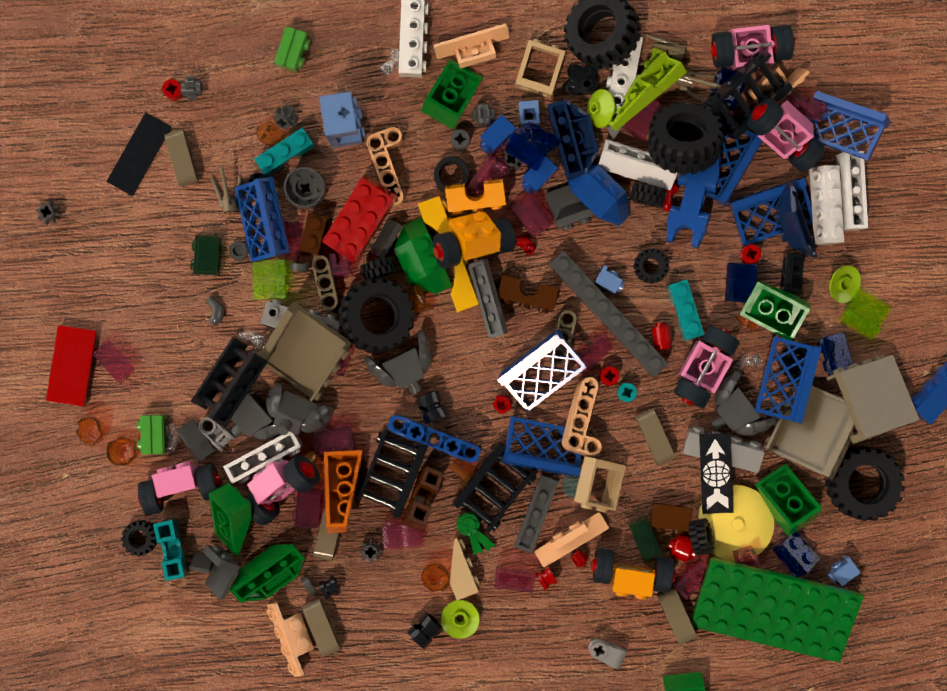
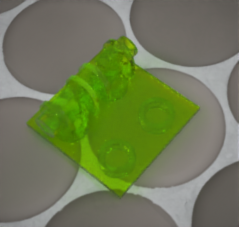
(269, 280)
(865, 314)

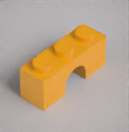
(459, 200)

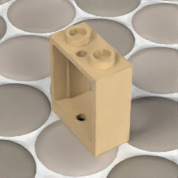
(535, 87)
(612, 486)

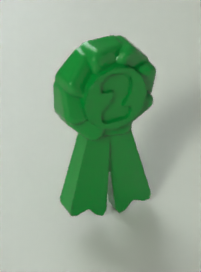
(468, 525)

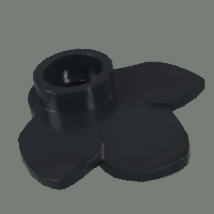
(578, 78)

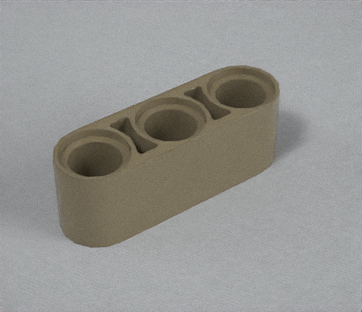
(181, 157)
(319, 275)
(568, 329)
(655, 437)
(326, 542)
(676, 616)
(321, 627)

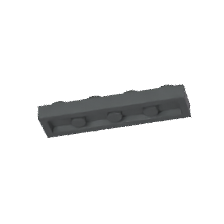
(488, 298)
(536, 514)

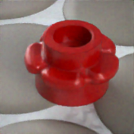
(497, 404)
(579, 558)

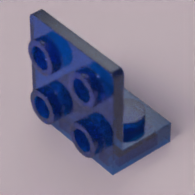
(531, 144)

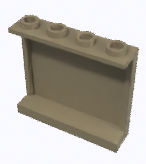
(305, 351)
(875, 396)
(821, 437)

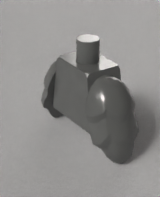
(404, 367)
(736, 410)
(295, 413)
(253, 419)

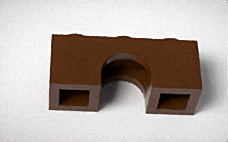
(543, 300)
(422, 494)

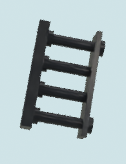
(778, 90)
(237, 388)
(476, 486)
(403, 487)

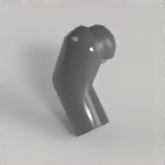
(217, 311)

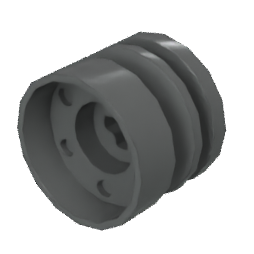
(294, 190)

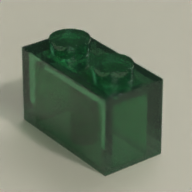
(206, 255)
(644, 538)

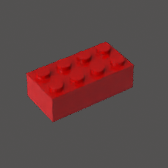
(360, 218)

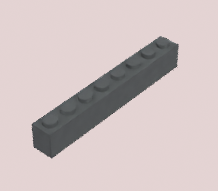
(608, 314)

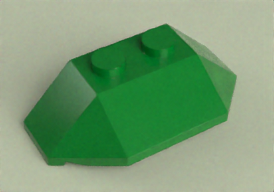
(418, 260)
(267, 573)

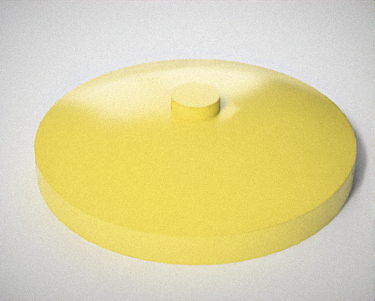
(748, 525)

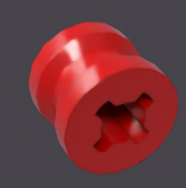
(175, 92)
(746, 255)
(606, 375)
(546, 578)

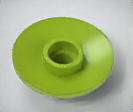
(601, 108)
(844, 283)
(456, 628)

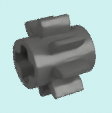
(191, 88)
(483, 115)
(285, 117)
(510, 164)
(54, 214)
(367, 554)

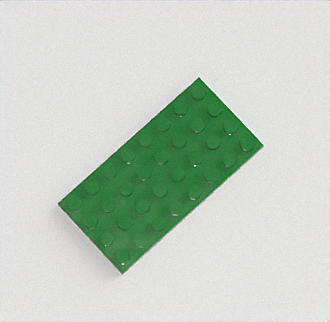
(776, 609)

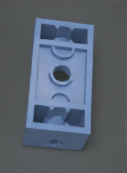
(342, 120)

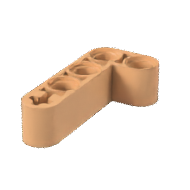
(381, 151)
(584, 417)

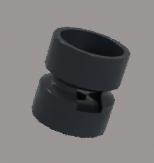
(432, 407)
(425, 630)

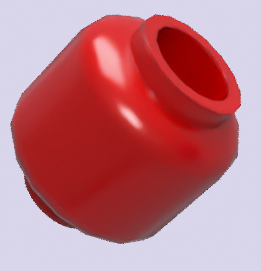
(681, 548)

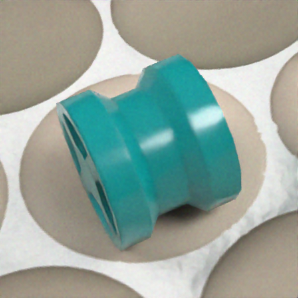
(626, 389)

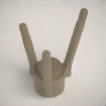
(674, 50)
(689, 78)
(228, 201)

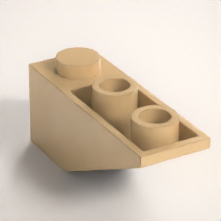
(461, 577)

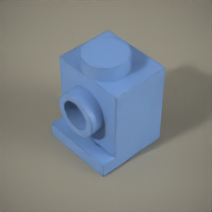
(529, 107)
(609, 280)
(843, 571)

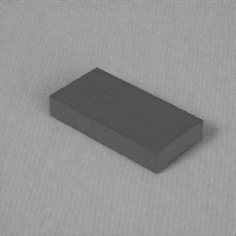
(385, 238)
(195, 441)

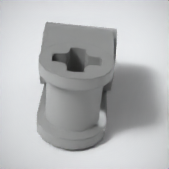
(216, 434)
(610, 653)

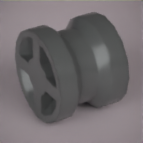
(459, 143)

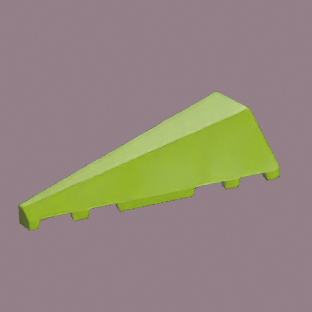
(655, 78)

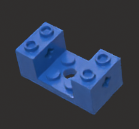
(497, 136)

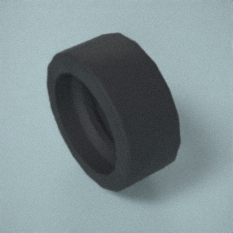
(447, 161)

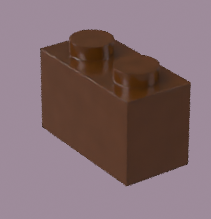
(313, 234)
(670, 517)

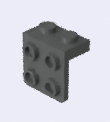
(567, 208)
(223, 571)

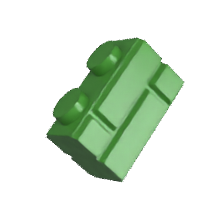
(292, 49)
(153, 434)

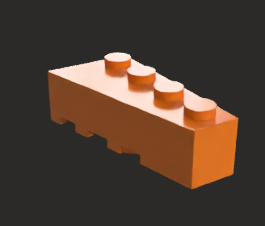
(341, 480)

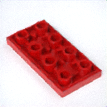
(71, 365)

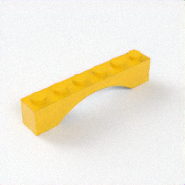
(462, 292)

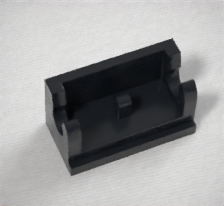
(792, 272)

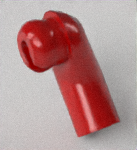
(668, 200)
(526, 244)

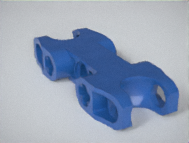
(690, 212)
(442, 445)

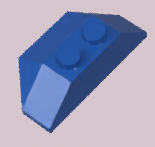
(601, 195)

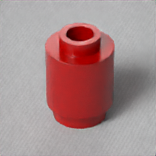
(662, 336)

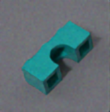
(289, 148)
(687, 314)
(174, 559)

